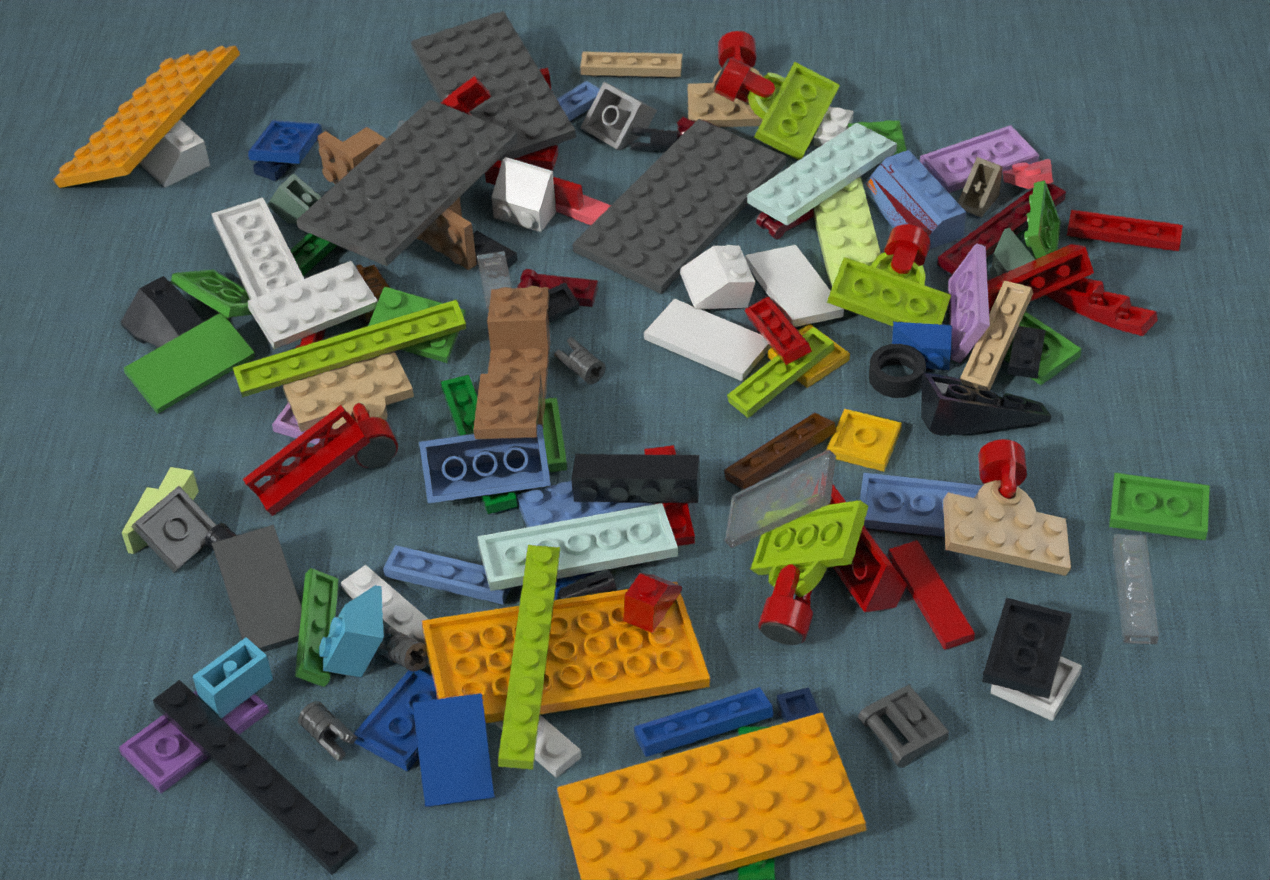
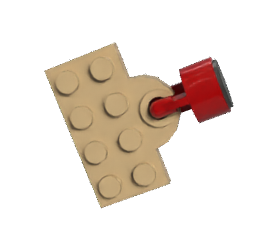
(714, 108)
(364, 393)
(1003, 518)

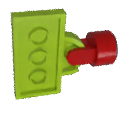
(787, 105)
(893, 284)
(797, 560)

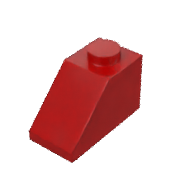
(649, 601)

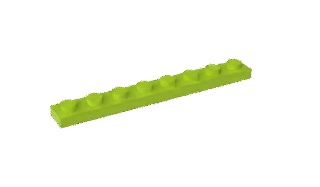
(349, 348)
(529, 658)

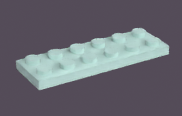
(821, 173)
(584, 544)

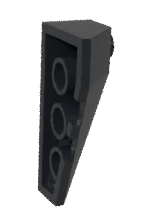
(159, 314)
(963, 410)

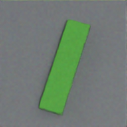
(316, 618)

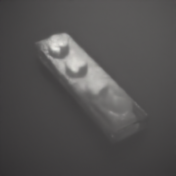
(1135, 589)

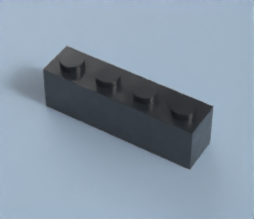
(636, 478)

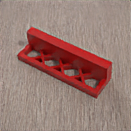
(310, 463)

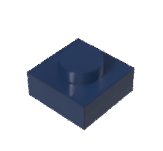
(270, 170)
(796, 704)

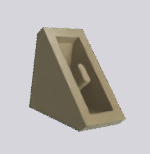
(981, 187)

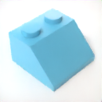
(354, 635)

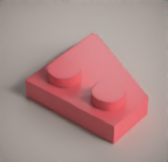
(1027, 174)

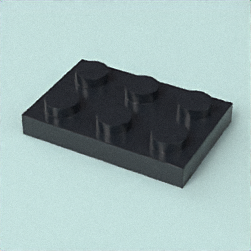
(1027, 648)

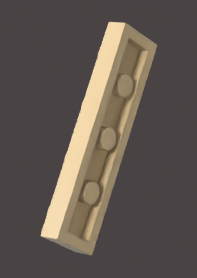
(631, 64)
(996, 340)

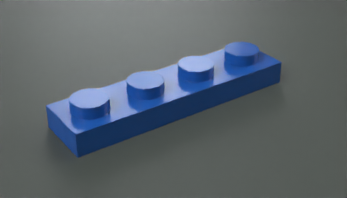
(703, 721)

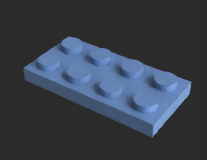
(908, 503)
(557, 505)

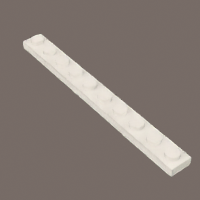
(552, 747)

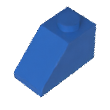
(929, 339)

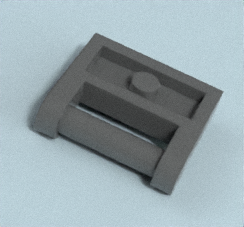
(911, 718)

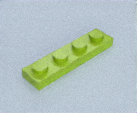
(777, 376)

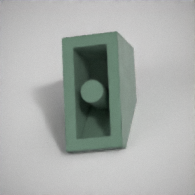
(292, 199)
(1009, 254)

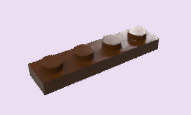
(780, 451)

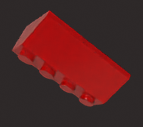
(871, 575)

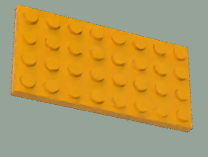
(146, 117)
(589, 658)
(713, 806)

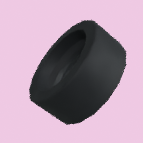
(897, 355)

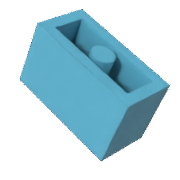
(233, 677)

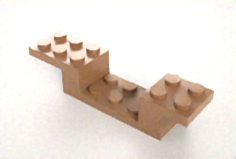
(447, 234)
(516, 383)

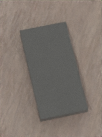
(260, 588)

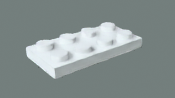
(312, 304)

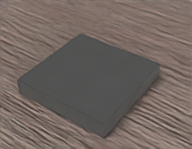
(174, 528)

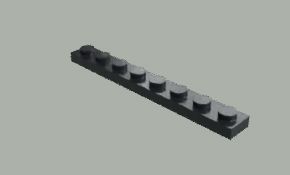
(256, 777)

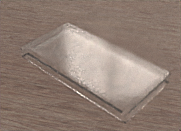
(781, 498)

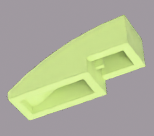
(151, 496)

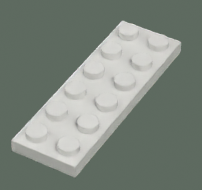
(256, 248)

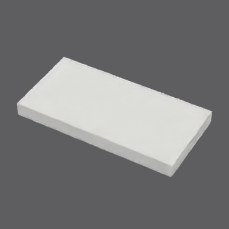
(793, 285)
(707, 339)

